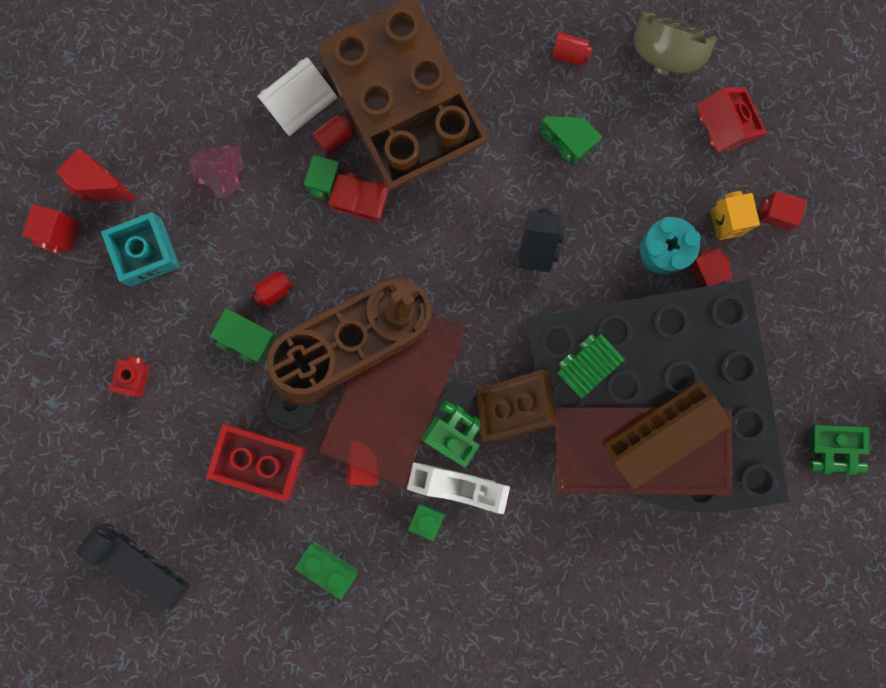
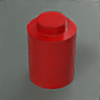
(571, 49)
(333, 133)

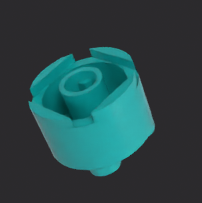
(683, 241)

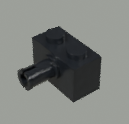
(540, 240)

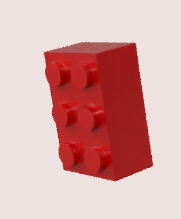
(256, 462)

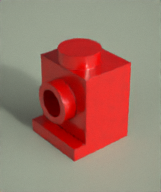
(136, 384)

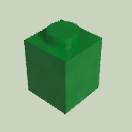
(321, 177)
(426, 521)

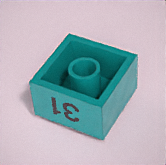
(140, 249)

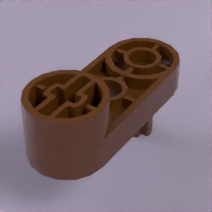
(320, 349)

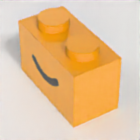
(734, 215)

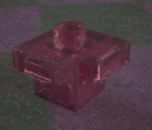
(218, 169)

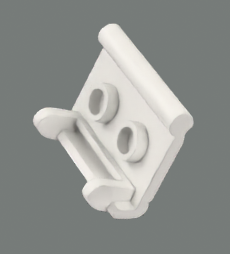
(297, 96)

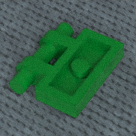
(448, 440)
(842, 440)

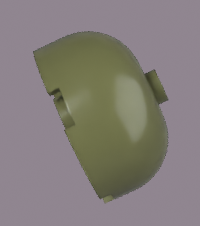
(672, 48)

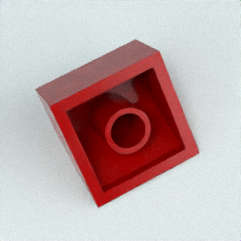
(730, 118)
(91, 180)

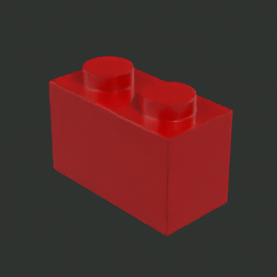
(50, 229)

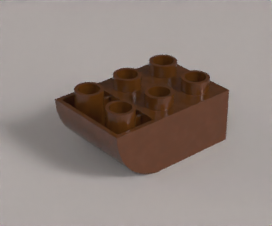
(401, 93)

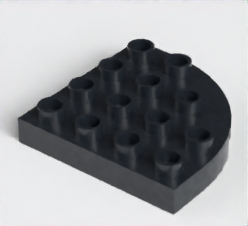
(666, 349)

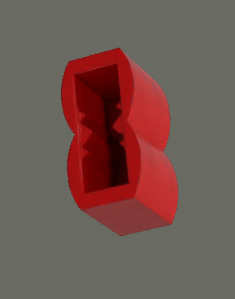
(359, 197)

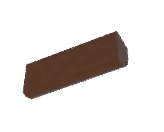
(667, 434)

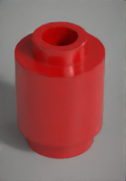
(272, 289)

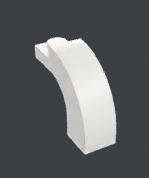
(458, 487)

